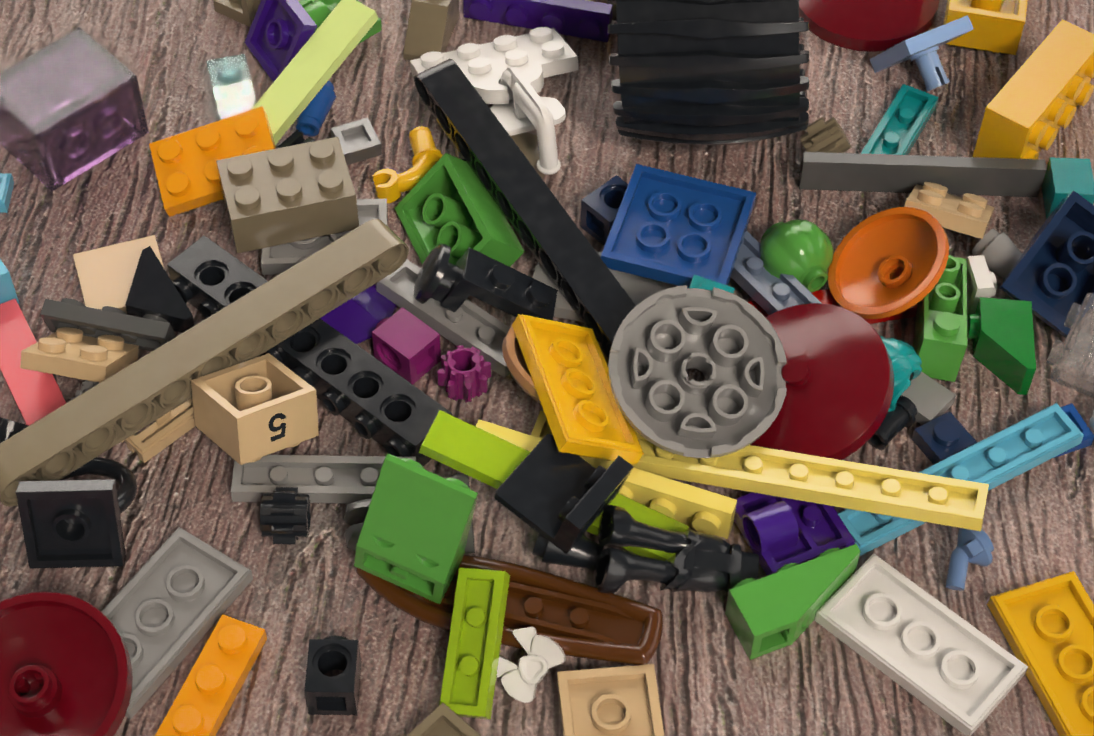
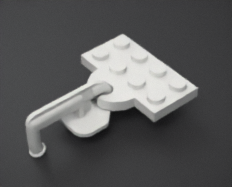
(510, 76)

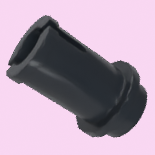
(894, 422)

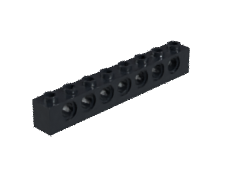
(340, 371)

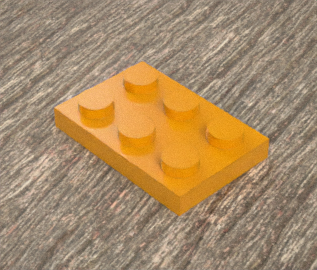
(188, 163)

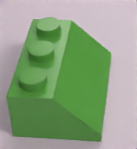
(456, 211)

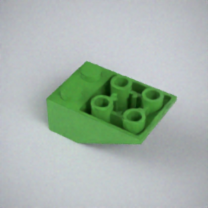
(415, 528)

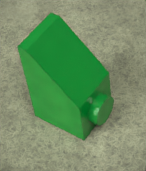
(1004, 340)

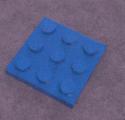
(678, 228)

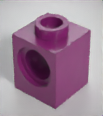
(406, 345)

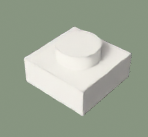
(979, 282)

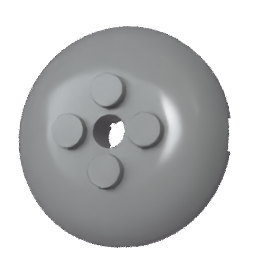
(702, 332)

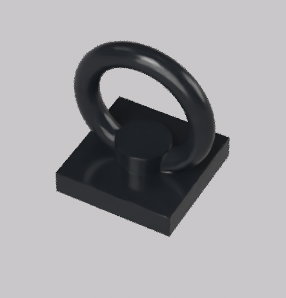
(77, 519)

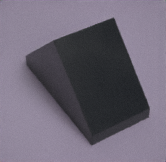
(156, 295)

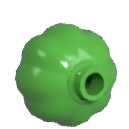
(797, 250)

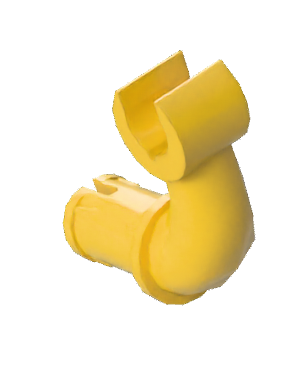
(390, 184)

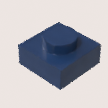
(942, 438)

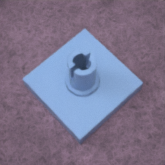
(924, 51)

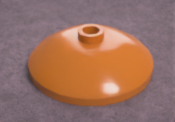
(888, 262)

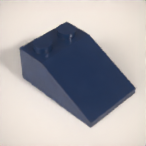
(1057, 263)

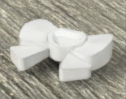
(522, 679)

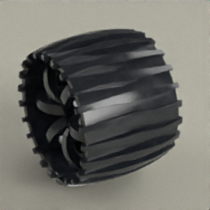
(709, 70)

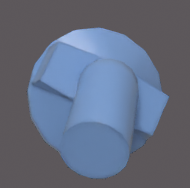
(972, 548)

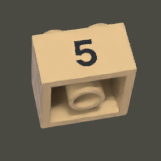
(255, 408)

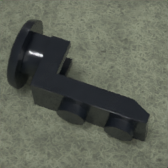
(483, 279)

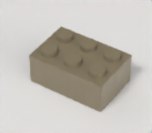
(288, 194)

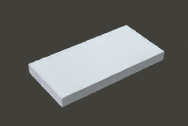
(921, 644)

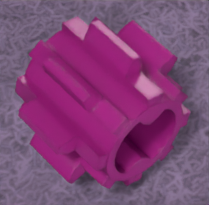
(464, 373)

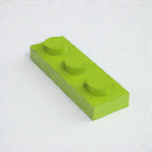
(475, 642)

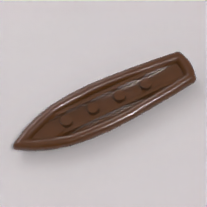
(565, 610)

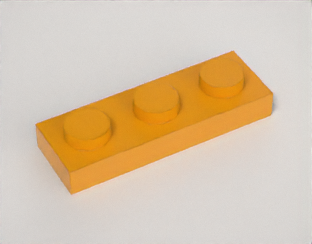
(214, 679)

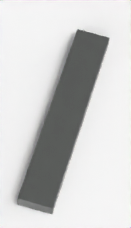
(904, 172)

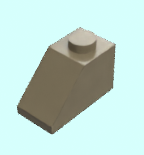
(430, 27)

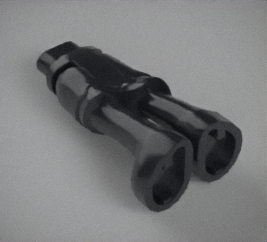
(698, 562)

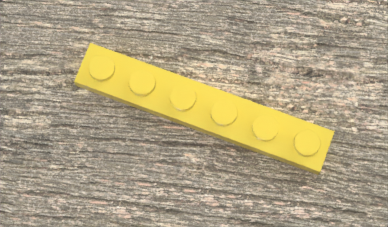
(688, 504)

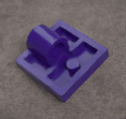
(788, 529)

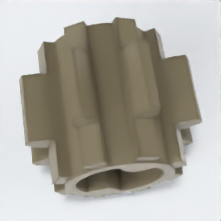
(825, 137)

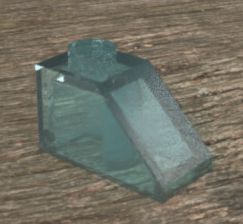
(231, 85)

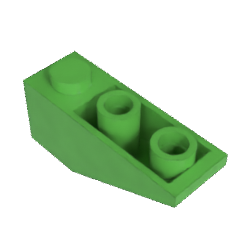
(942, 323)
(782, 605)

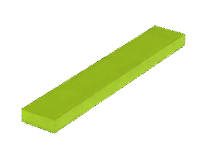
(494, 460)

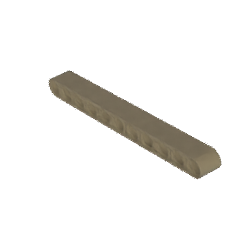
(229, 337)

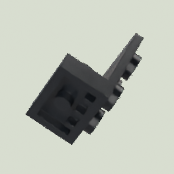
(561, 492)

